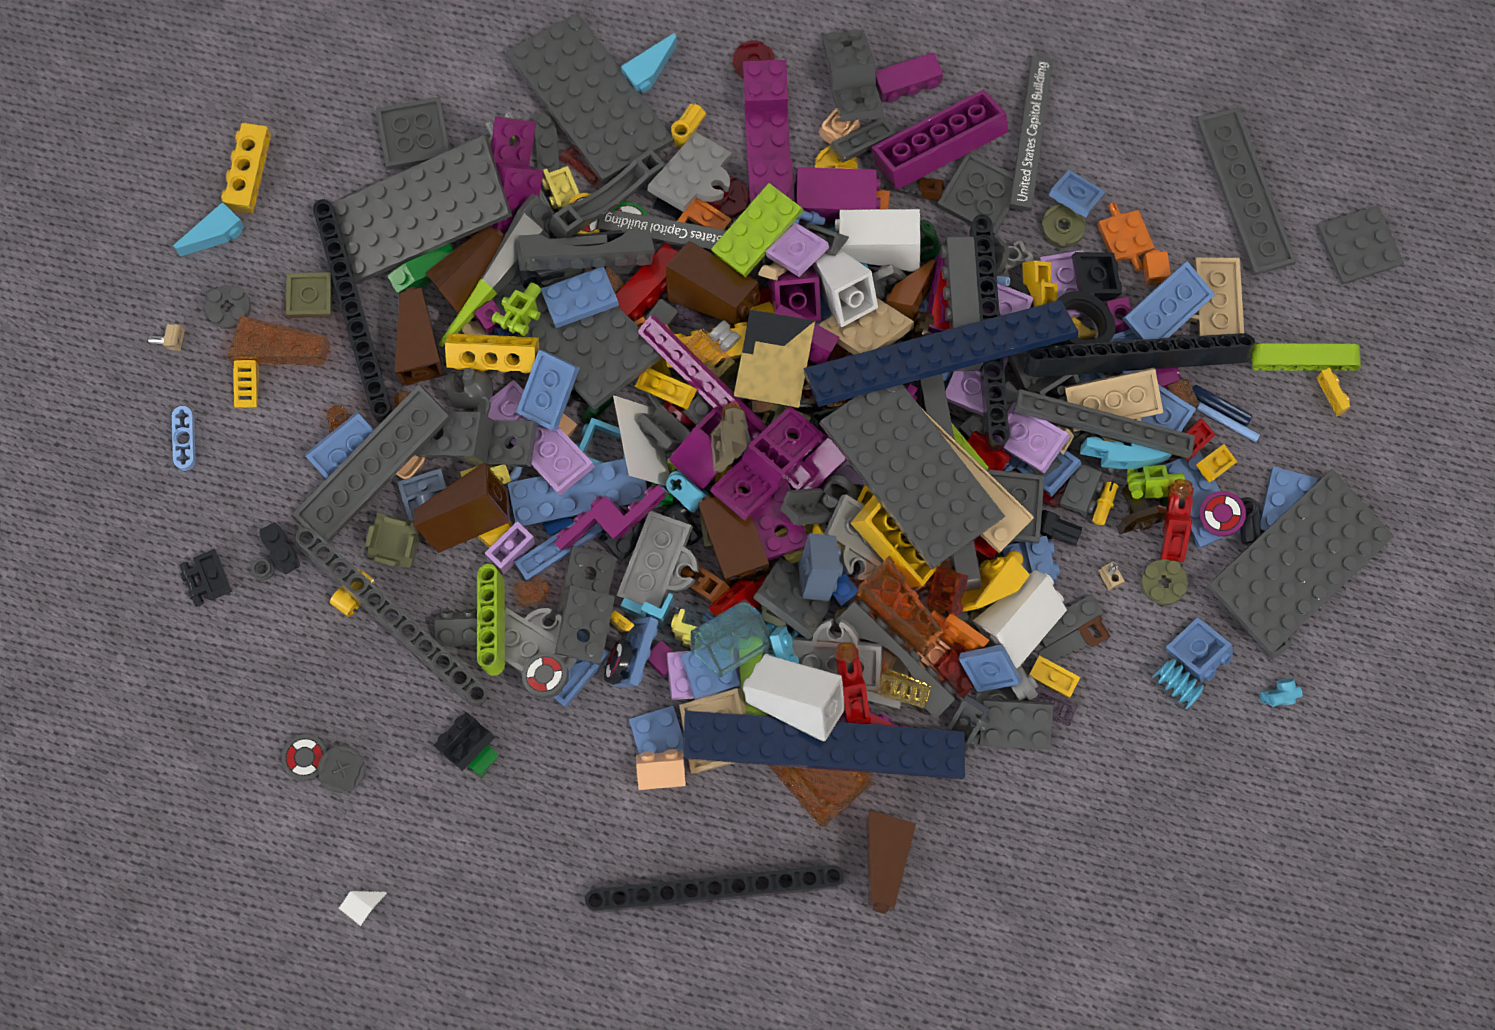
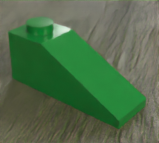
(414, 272)

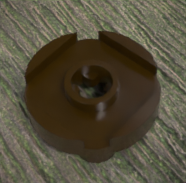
(921, 325)

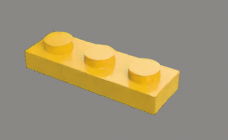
(666, 388)

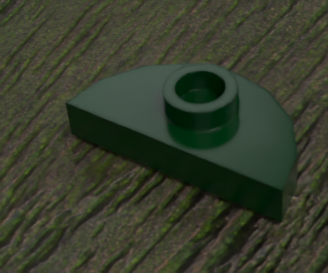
(591, 413)

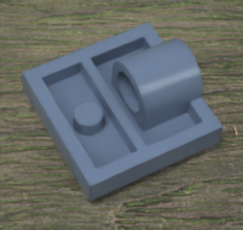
(420, 489)

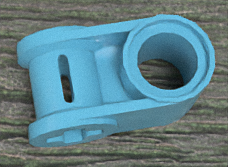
(688, 493)

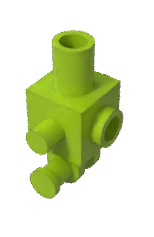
(519, 310)
(1152, 481)

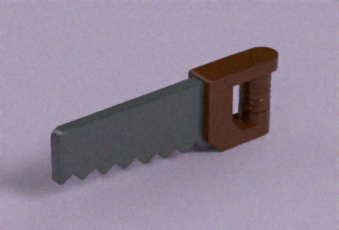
(920, 187)
(1076, 640)

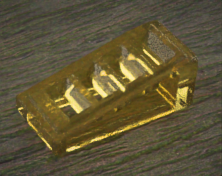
(704, 358)
(895, 678)

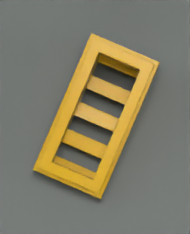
(254, 375)

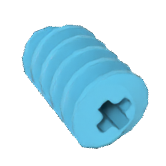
(1179, 682)

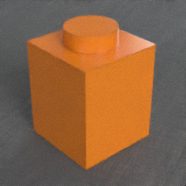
(1156, 267)

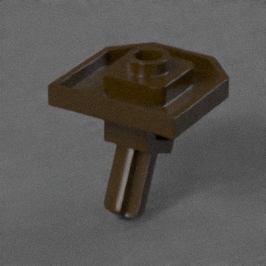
(1140, 514)

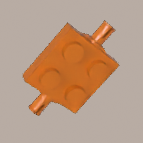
(1126, 235)
(958, 631)

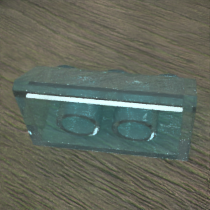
(731, 638)

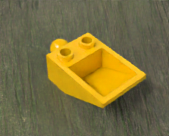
(998, 579)

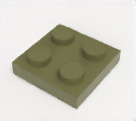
(309, 295)

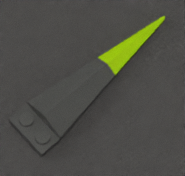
(530, 219)

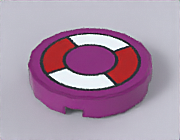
(1222, 513)

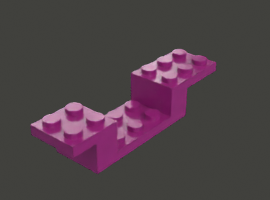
(767, 127)

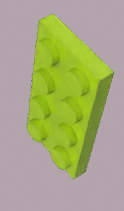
(757, 230)

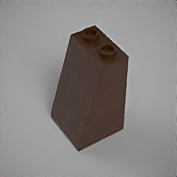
(463, 268)
(710, 285)
(416, 344)
(463, 510)
(733, 542)
(887, 855)

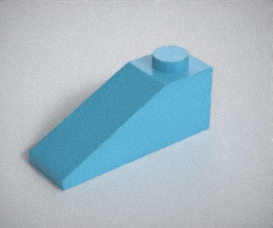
(646, 67)
(213, 230)

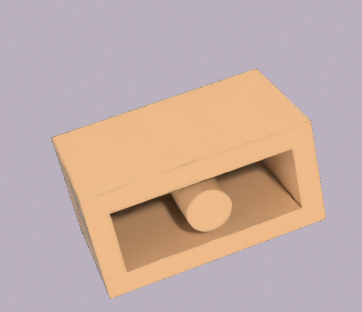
(660, 769)

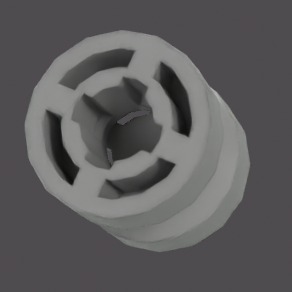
(725, 336)

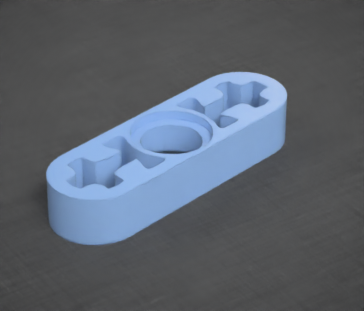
(188, 422)

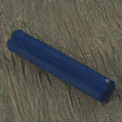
(1222, 405)

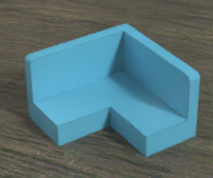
(649, 610)

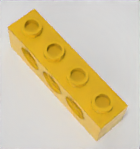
(245, 199)
(481, 345)

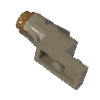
(729, 437)

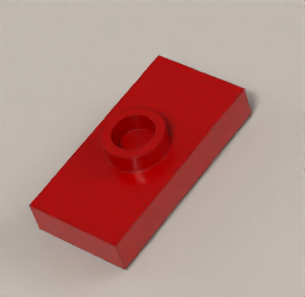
(1202, 434)
(994, 460)

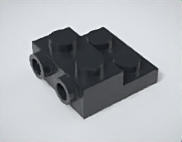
(1097, 274)
(463, 741)

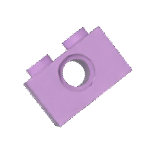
(510, 547)

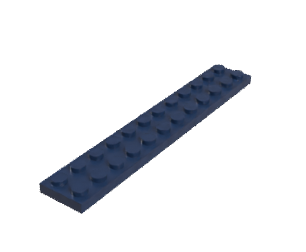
(940, 353)
(847, 748)

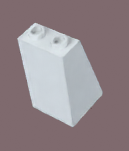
(882, 236)
(845, 286)
(1022, 617)
(796, 695)

